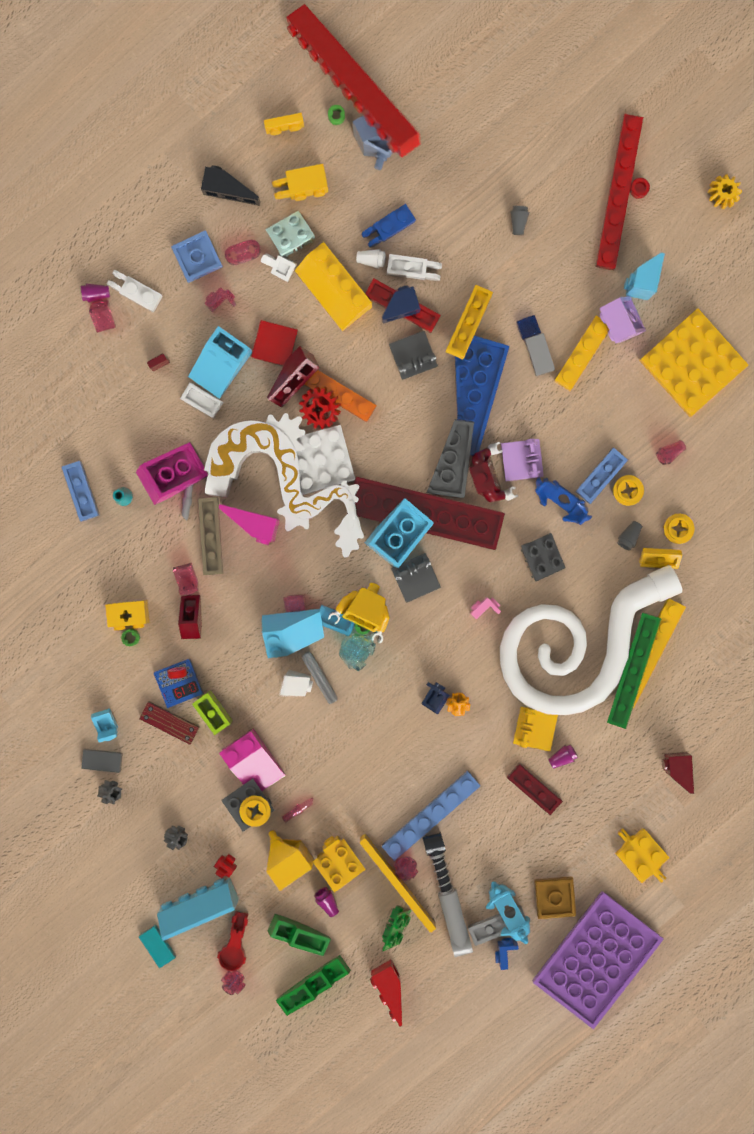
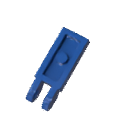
(390, 225)

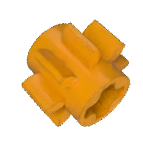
(458, 704)

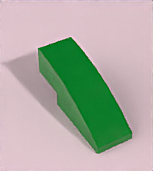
(298, 935)

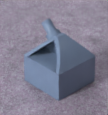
(370, 142)

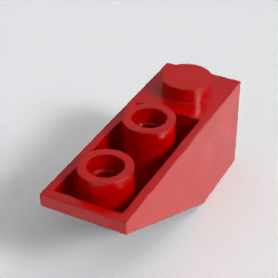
(388, 982)

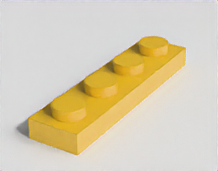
(469, 322)
(582, 353)

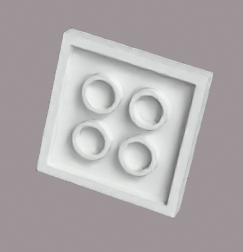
(324, 460)

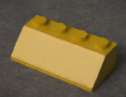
(333, 286)

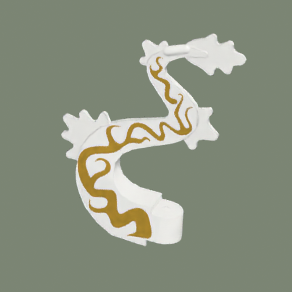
(281, 444)

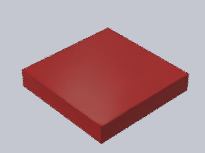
(274, 343)

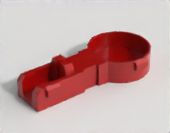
(233, 954)

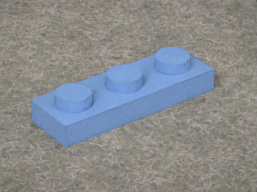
(601, 475)
(80, 491)

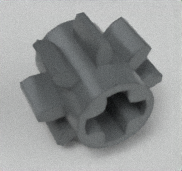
(109, 792)
(175, 837)

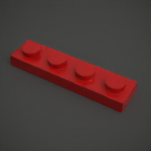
(382, 294)

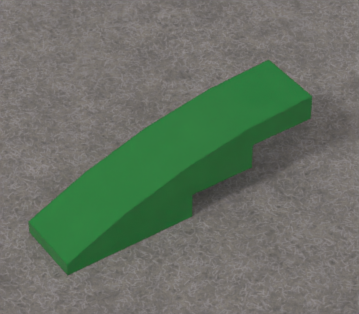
(313, 985)

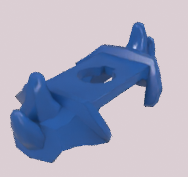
(552, 490)

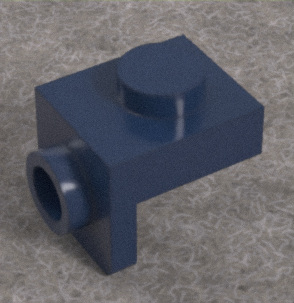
(435, 697)

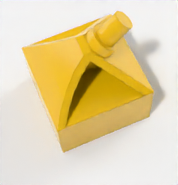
(287, 860)

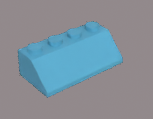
(197, 908)

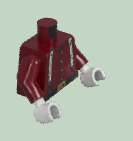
(485, 476)

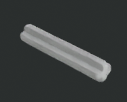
(319, 677)

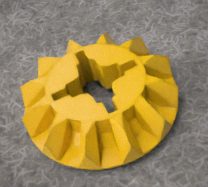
(632, 482)
(683, 536)
(246, 813)

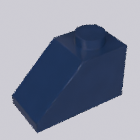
(401, 304)

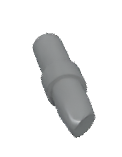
(187, 501)

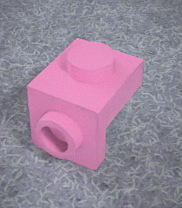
(479, 608)

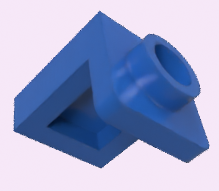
(501, 955)

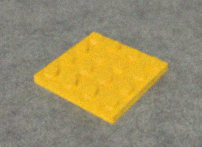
(693, 362)

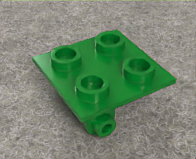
(393, 932)

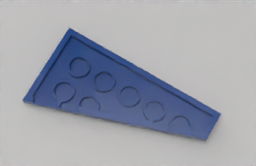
(477, 384)

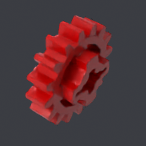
(315, 414)

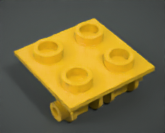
(535, 729)
(338, 865)

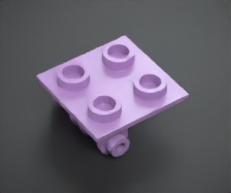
(522, 460)

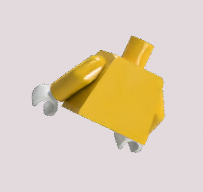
(365, 609)

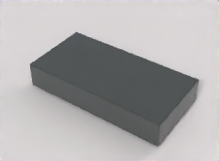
(102, 760)

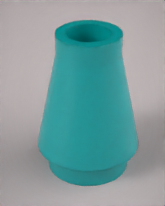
(127, 496)

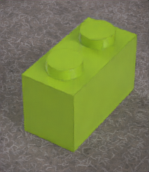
(212, 712)

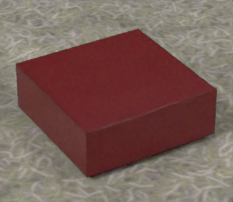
(158, 362)

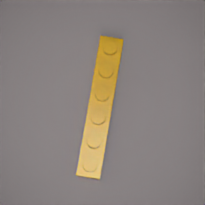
(670, 615)

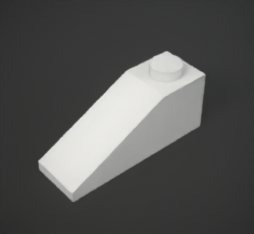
(296, 684)

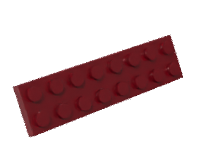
(450, 518)

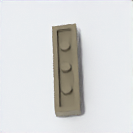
(210, 536)

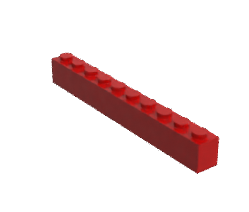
(353, 81)

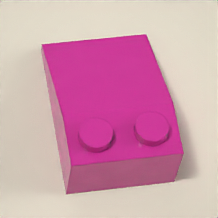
(171, 473)
(256, 525)
(252, 760)

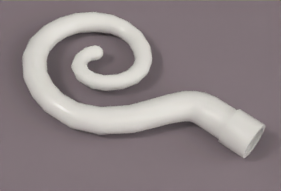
(655, 587)

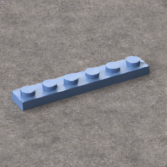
(430, 815)

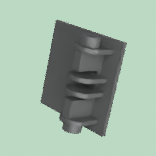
(413, 355)
(542, 557)
(416, 577)
(235, 799)

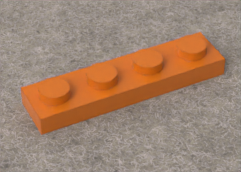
(349, 399)

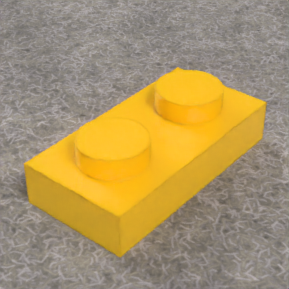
(290, 122)
(660, 558)

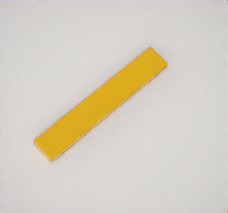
(398, 884)

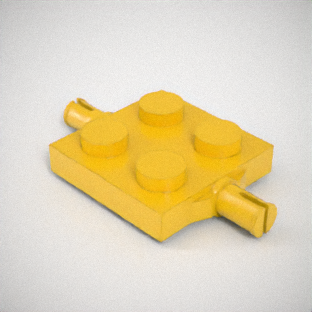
(642, 855)

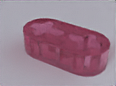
(241, 247)

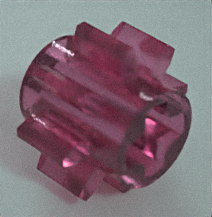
(406, 868)
(233, 982)

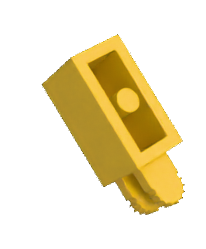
(303, 183)

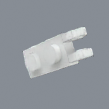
(412, 267)
(136, 291)

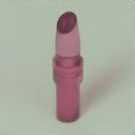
(297, 810)

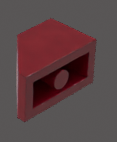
(190, 617)
(680, 768)

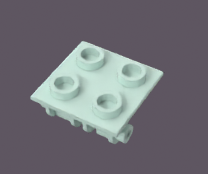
(290, 234)

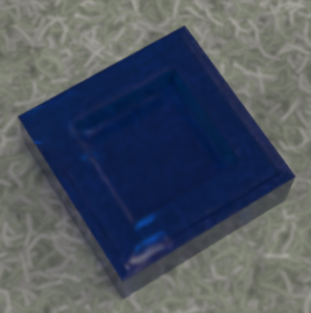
(528, 327)

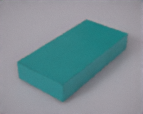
(157, 948)

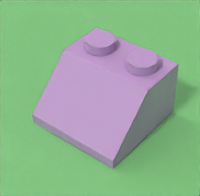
(622, 319)

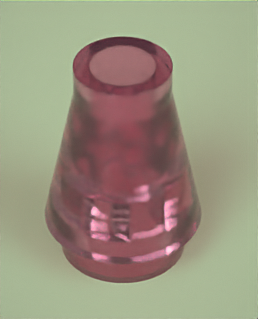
(670, 452)

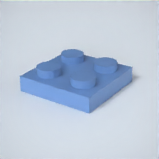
(196, 256)

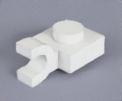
(281, 266)

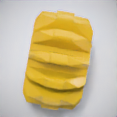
(726, 198)

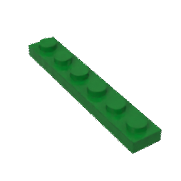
(634, 670)

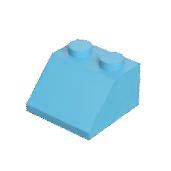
(645, 279)

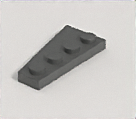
(453, 465)

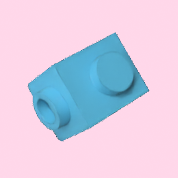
(105, 725)

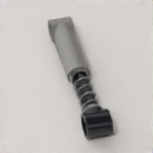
(448, 896)

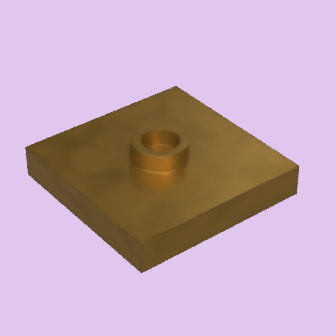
(555, 897)

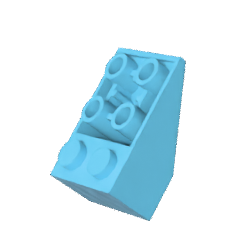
(219, 362)

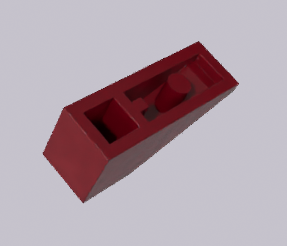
(293, 376)

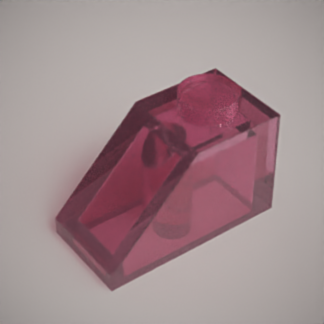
(295, 603)

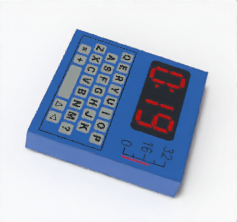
(181, 689)

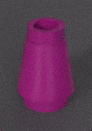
(94, 292)
(563, 757)
(326, 901)

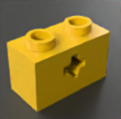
(116, 611)

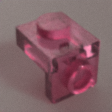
(216, 298)
(101, 315)
(186, 579)

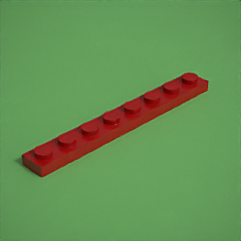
(619, 192)

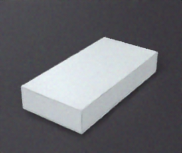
(201, 400)

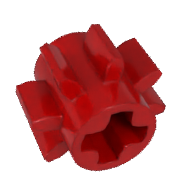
(225, 866)

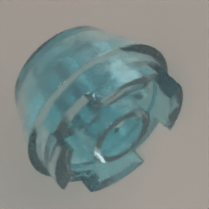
(356, 650)

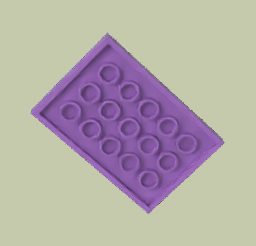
(597, 959)

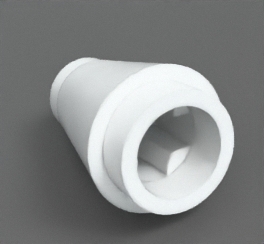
(372, 258)

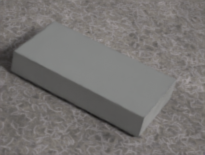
(539, 354)

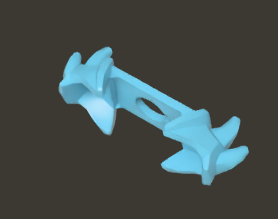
(517, 926)

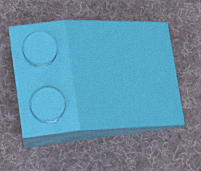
(399, 533)
(291, 631)

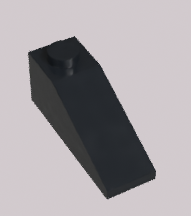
(222, 185)

